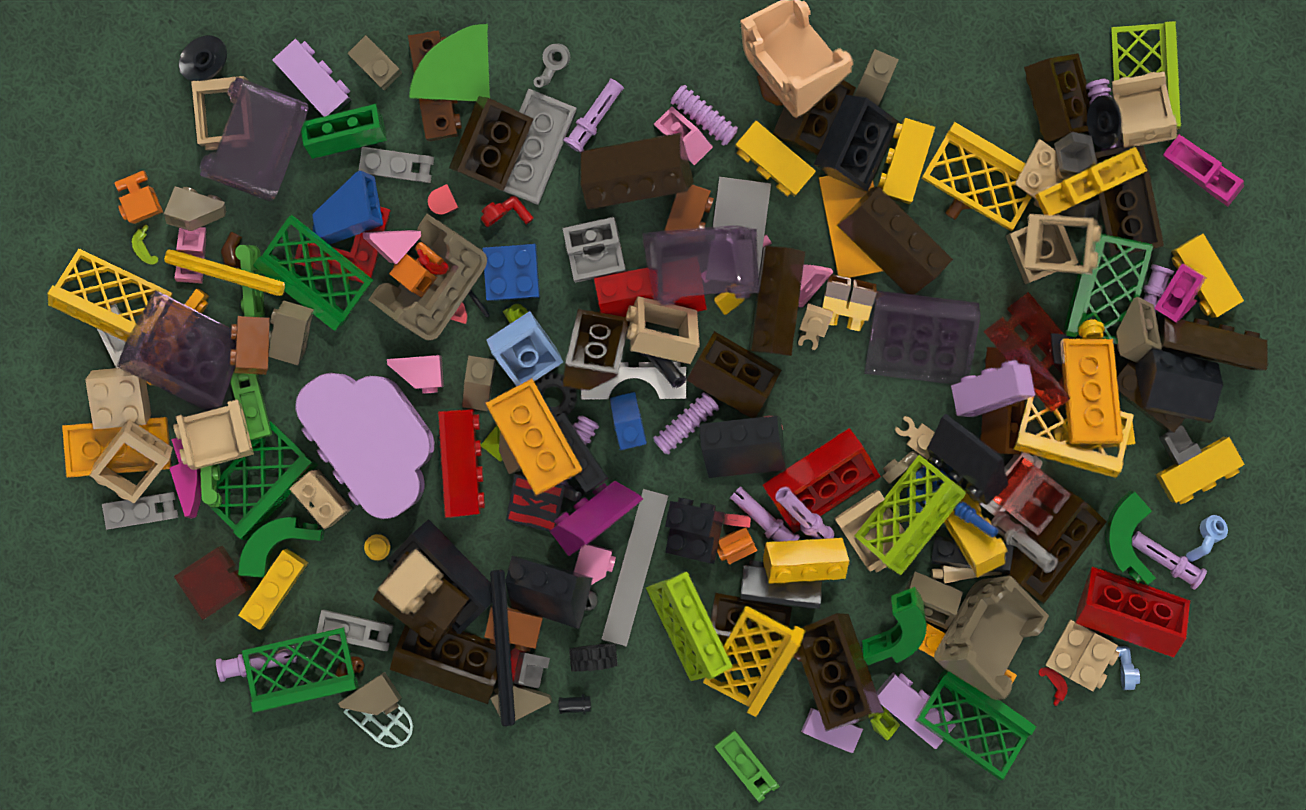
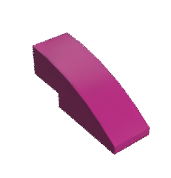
(1204, 170)
(186, 483)

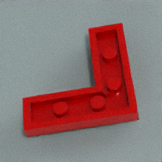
(362, 253)

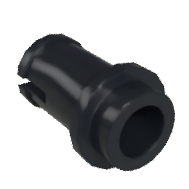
(575, 704)

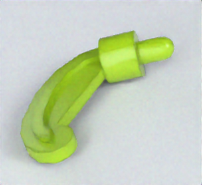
(140, 248)

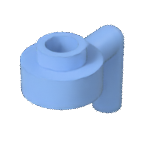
(1213, 530)
(1129, 675)

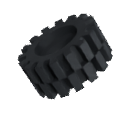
(569, 393)
(593, 657)

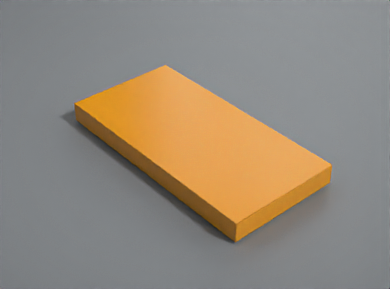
(838, 201)
(1093, 391)
(534, 437)
(85, 445)

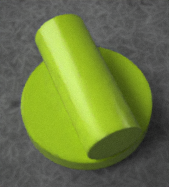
(514, 312)

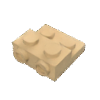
(1083, 656)

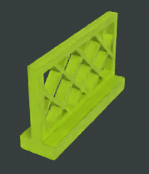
(1168, 57)
(921, 525)
(698, 630)

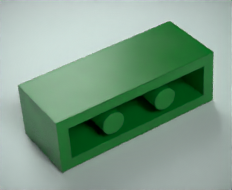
(343, 131)

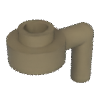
(896, 468)

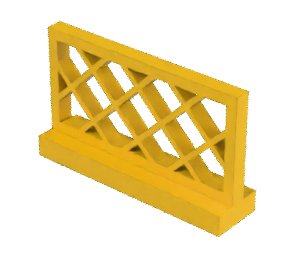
(987, 154)
(93, 312)
(1066, 453)
(775, 665)

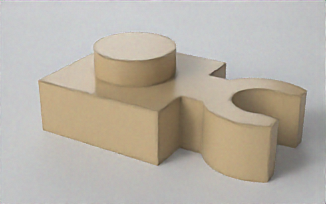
(814, 324)
(919, 437)

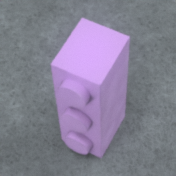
(312, 78)
(993, 389)
(906, 705)

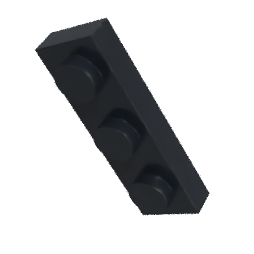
(592, 471)
(948, 553)

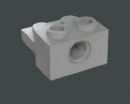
(594, 249)

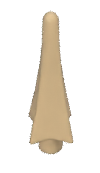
(951, 573)

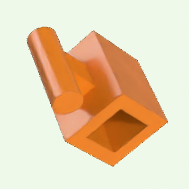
(140, 202)
(412, 274)
(736, 545)

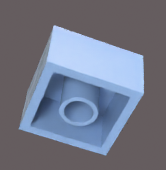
(524, 350)

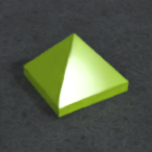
(491, 443)
(885, 724)

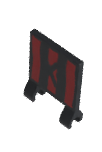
(539, 510)

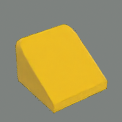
(727, 302)

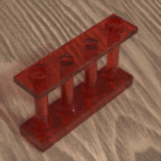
(1039, 327)

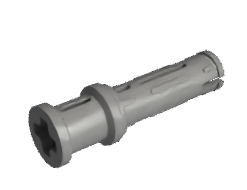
(1015, 535)

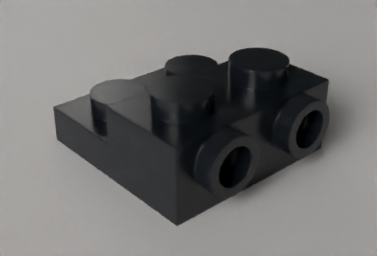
(693, 530)

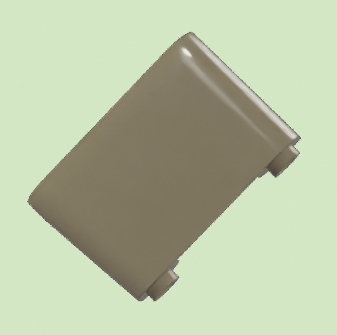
(434, 310)
(988, 634)

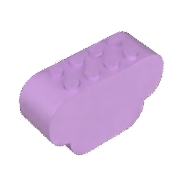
(369, 439)

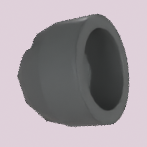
(593, 600)

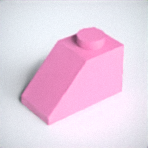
(694, 141)
(420, 371)
(594, 562)

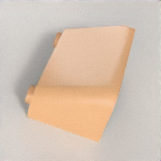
(792, 55)

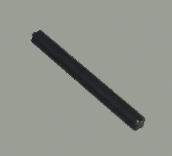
(502, 646)

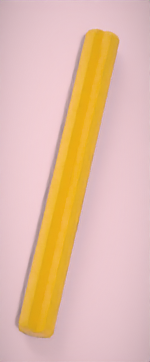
(224, 272)

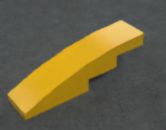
(1091, 182)

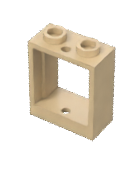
(200, 88)
(1035, 238)
(659, 344)
(142, 442)
(320, 492)

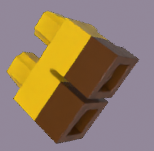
(859, 304)

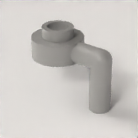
(551, 64)

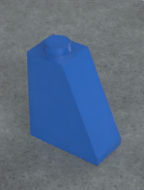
(349, 210)
(628, 421)

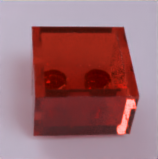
(1027, 491)
(210, 584)

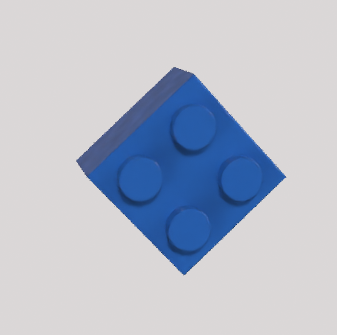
(512, 272)

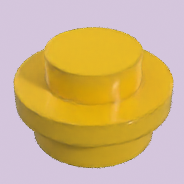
(1091, 329)
(377, 547)

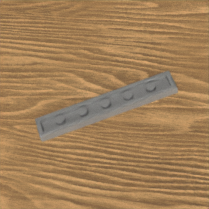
(635, 567)

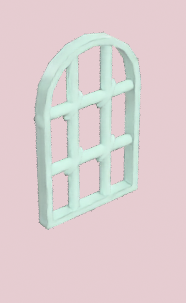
(385, 729)

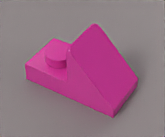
(1180, 293)

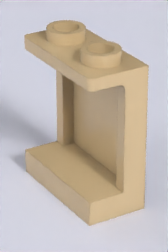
(1144, 109)
(214, 436)
(853, 519)

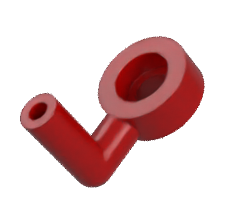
(494, 212)

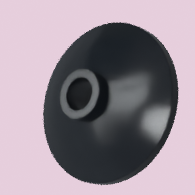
(203, 58)
(1104, 121)

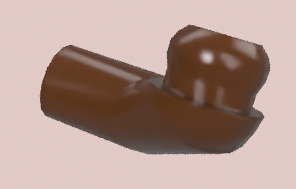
(767, 92)
(957, 206)
(228, 250)
(358, 666)

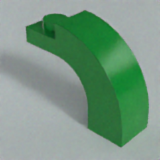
(1118, 536)
(258, 549)
(905, 636)

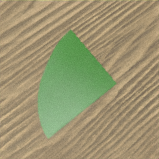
(455, 68)

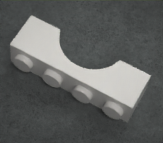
(646, 372)

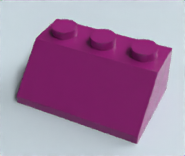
(593, 515)

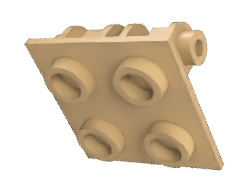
(1041, 171)

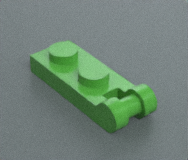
(253, 300)
(252, 404)
(209, 479)
(746, 765)

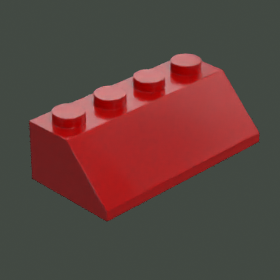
(621, 290)
(460, 462)
(825, 476)
(1133, 612)

